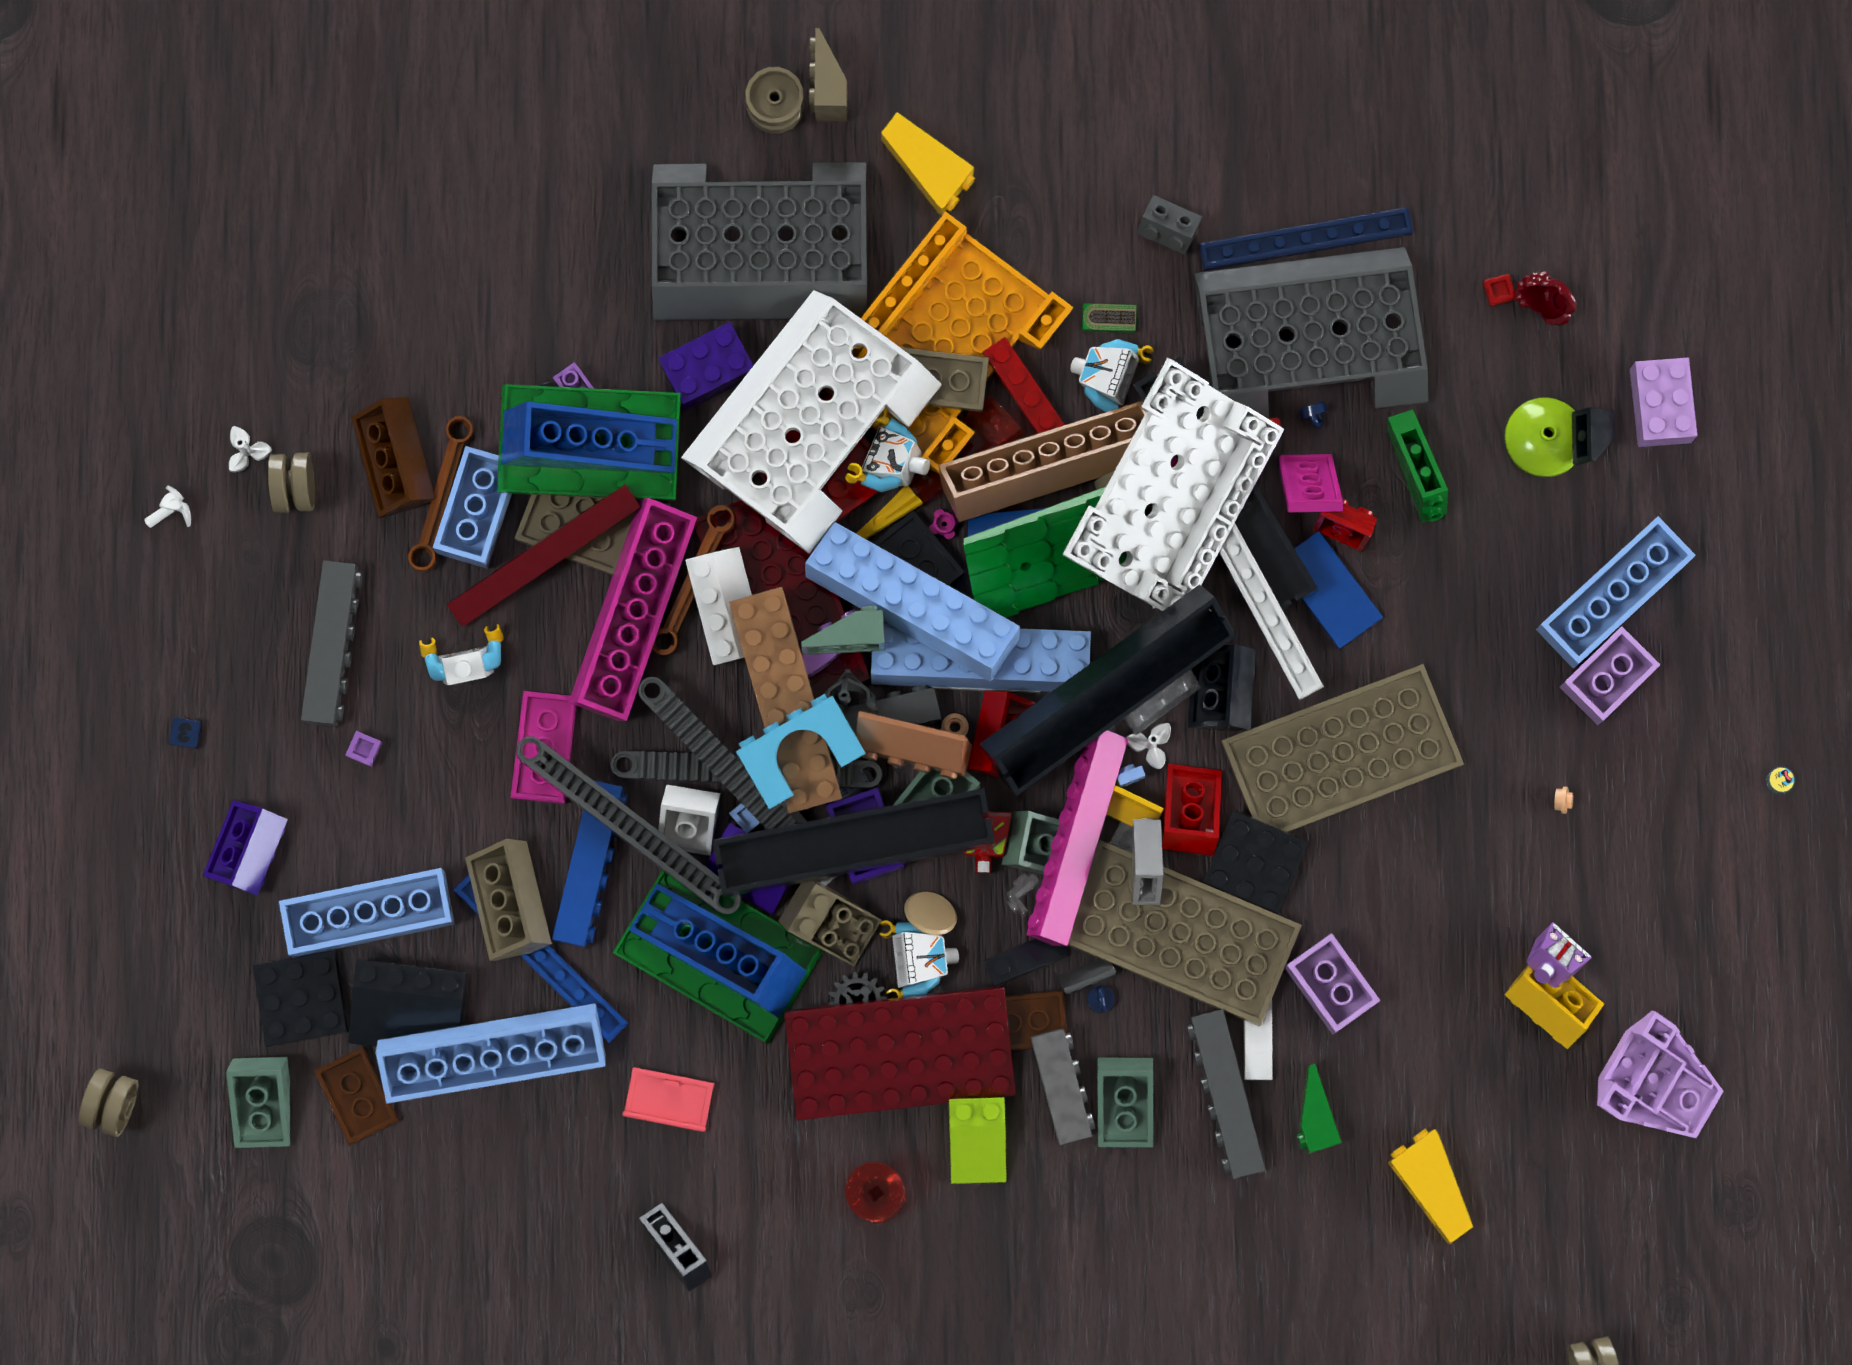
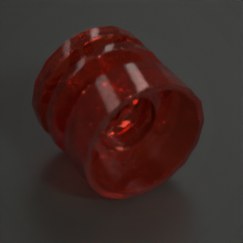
(865, 1180)

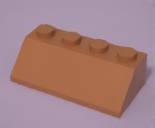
(913, 745)

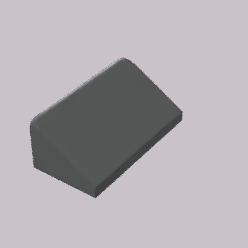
(1086, 976)

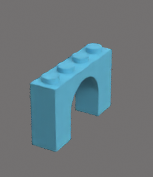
(761, 754)

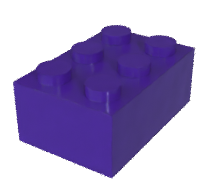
(706, 366)
(858, 803)

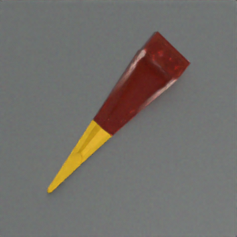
(991, 428)

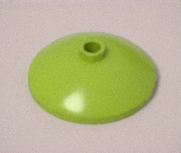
(1528, 444)

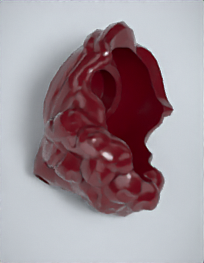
(1546, 297)

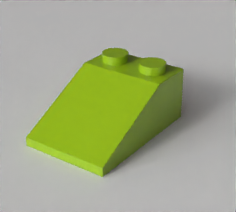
(977, 1140)

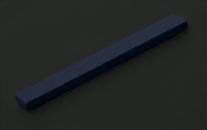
(1305, 239)

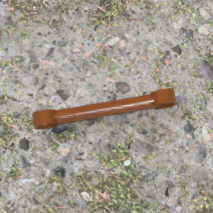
(441, 492)
(686, 592)

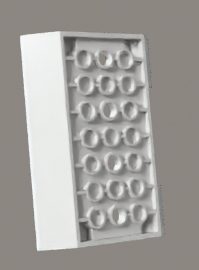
(784, 396)
(1190, 502)

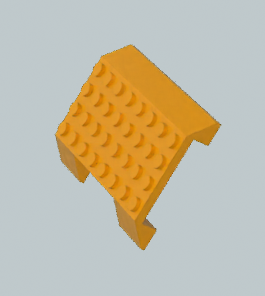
(958, 302)

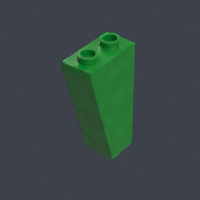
(1418, 466)

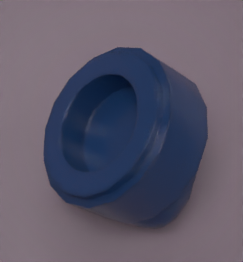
(1314, 413)
(1100, 999)

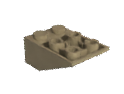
(830, 94)
(829, 921)

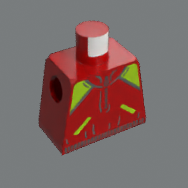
(1000, 825)

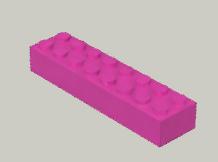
(632, 610)

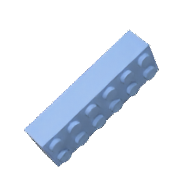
(1615, 592)
(366, 912)

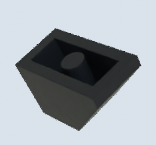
(1591, 433)

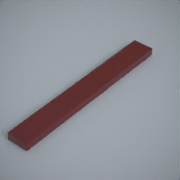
(543, 555)

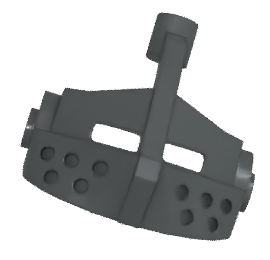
(850, 682)

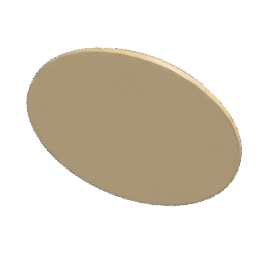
(930, 913)

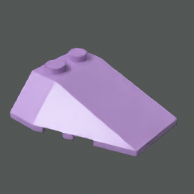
(1657, 1080)

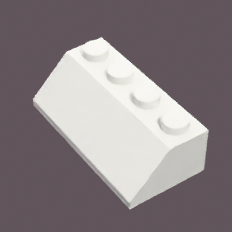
(716, 582)

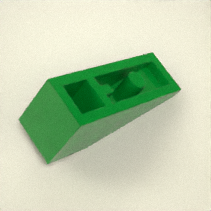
(1316, 1120)

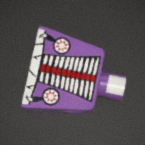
(1556, 957)

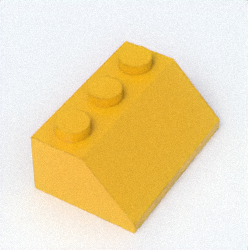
(1560, 1011)

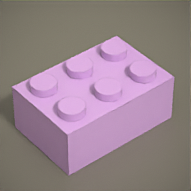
(1663, 402)
(1609, 675)
(1332, 984)

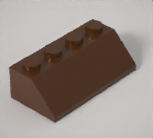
(393, 456)

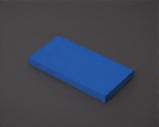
(1340, 603)

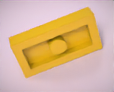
(1128, 807)

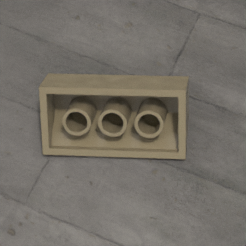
(508, 900)

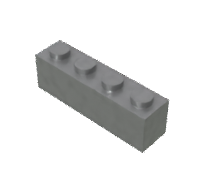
(1061, 1086)

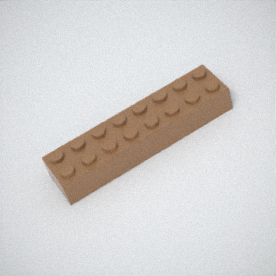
(1039, 463)
(782, 688)

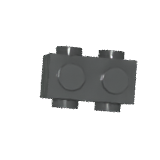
(1168, 226)

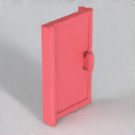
(670, 1102)

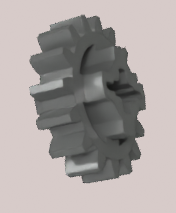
(865, 991)

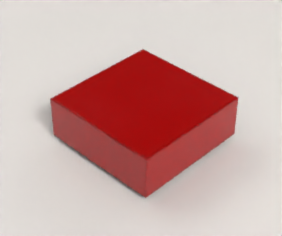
(1499, 290)

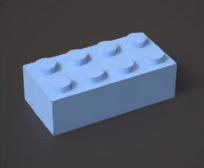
(473, 511)

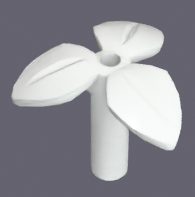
(240, 440)
(170, 503)
(1159, 735)

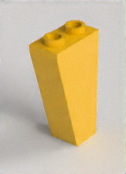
(929, 164)
(1432, 1184)

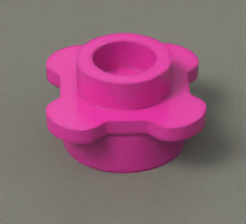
(940, 517)

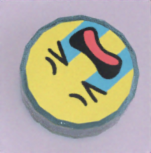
(1780, 780)

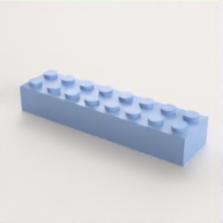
(913, 601)
(1036, 663)
(490, 1053)

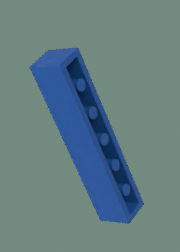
(586, 878)

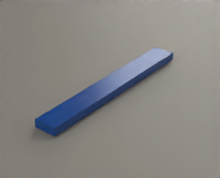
(561, 977)

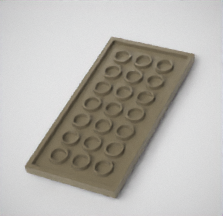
(1343, 751)
(1190, 943)

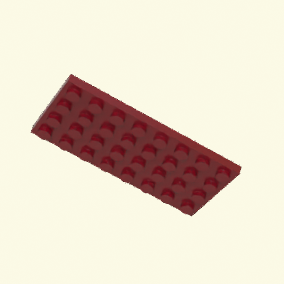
(778, 562)
(899, 1052)

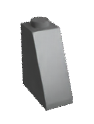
(1147, 862)

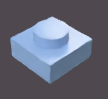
(1129, 775)
(744, 818)

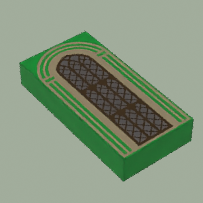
(1109, 318)

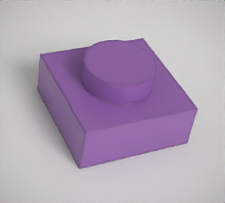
(363, 749)

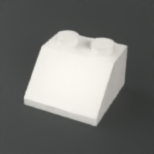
(689, 818)

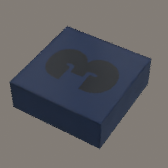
(185, 733)

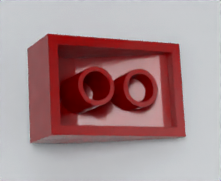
(1350, 527)
(1191, 809)

